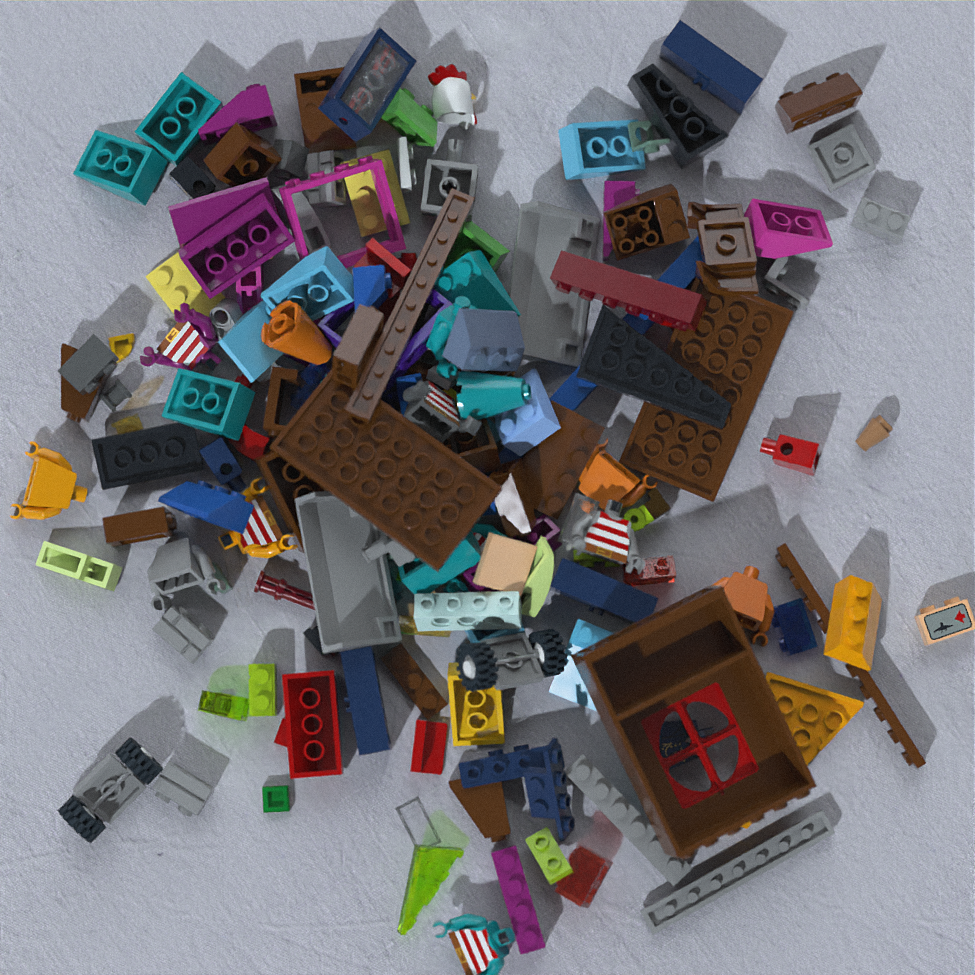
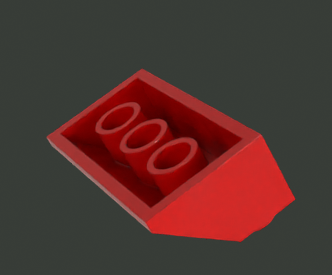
(312, 724)

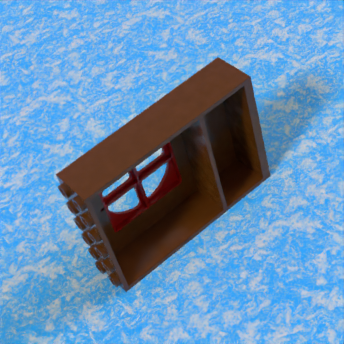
(660, 667)

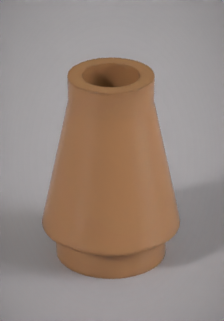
(874, 432)

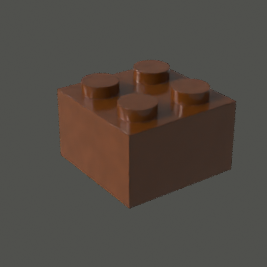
(242, 157)

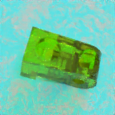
(224, 705)

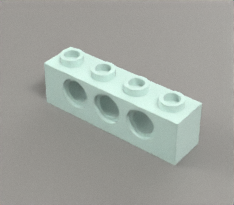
(468, 611)

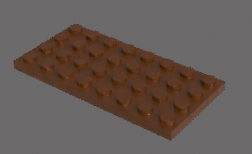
(732, 357)
(387, 472)

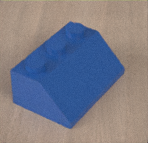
(210, 504)

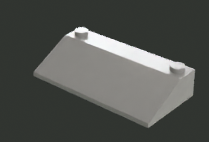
(550, 319)
(349, 594)

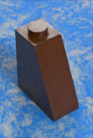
(72, 401)
(514, 500)
(485, 807)

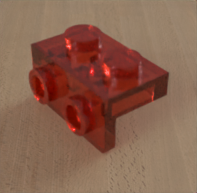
(656, 571)

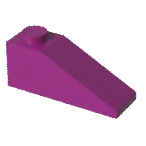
(614, 194)

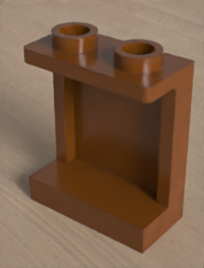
(278, 380)

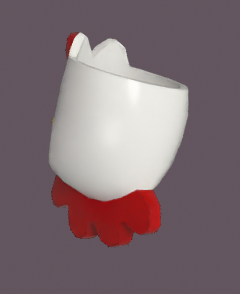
(451, 96)

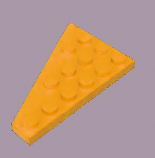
(811, 713)

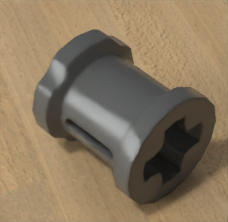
(115, 395)

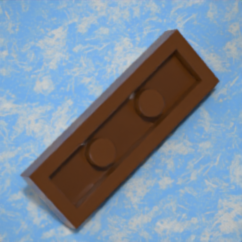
(414, 681)

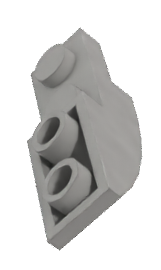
(311, 227)

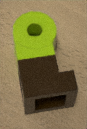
(648, 512)

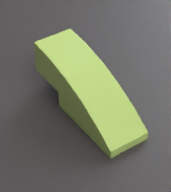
(79, 566)
(538, 579)

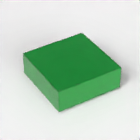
(276, 799)

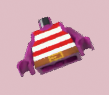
(187, 343)

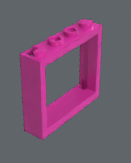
(396, 241)

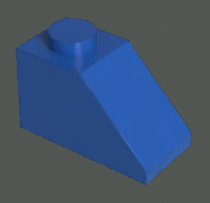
(371, 285)

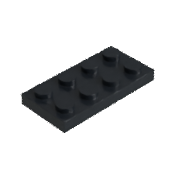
(147, 454)

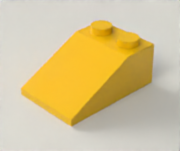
(466, 704)

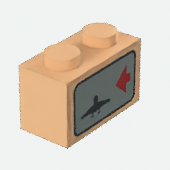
(945, 621)

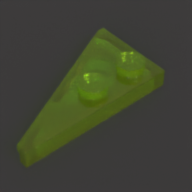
(426, 873)

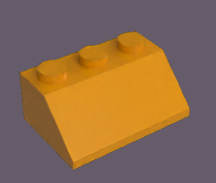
(853, 622)

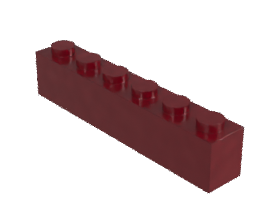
(628, 290)

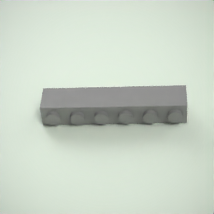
(625, 818)

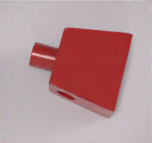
(803, 457)

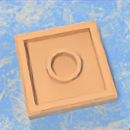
(505, 563)

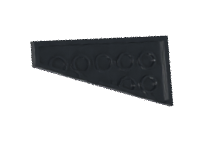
(639, 369)

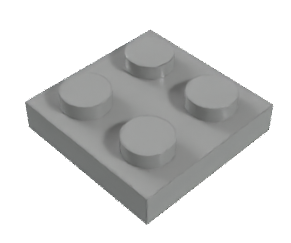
(841, 158)

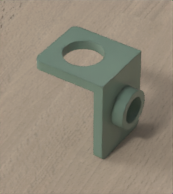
(649, 145)

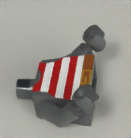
(436, 411)

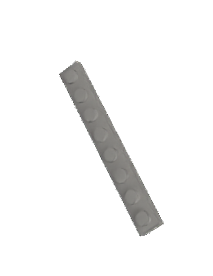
(737, 871)

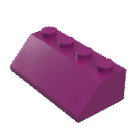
(200, 214)
(236, 245)

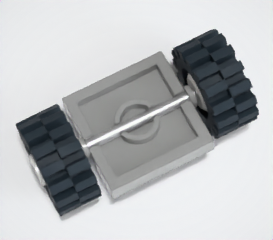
(511, 660)
(109, 789)

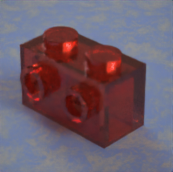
(587, 876)

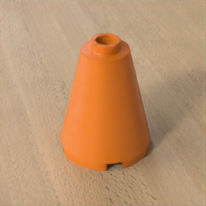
(296, 334)

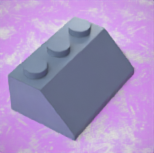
(485, 340)

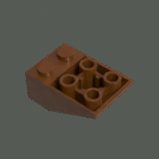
(318, 130)
(646, 222)

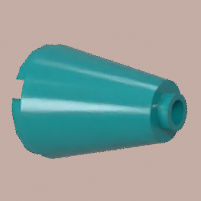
(490, 394)

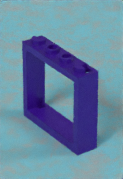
(414, 348)

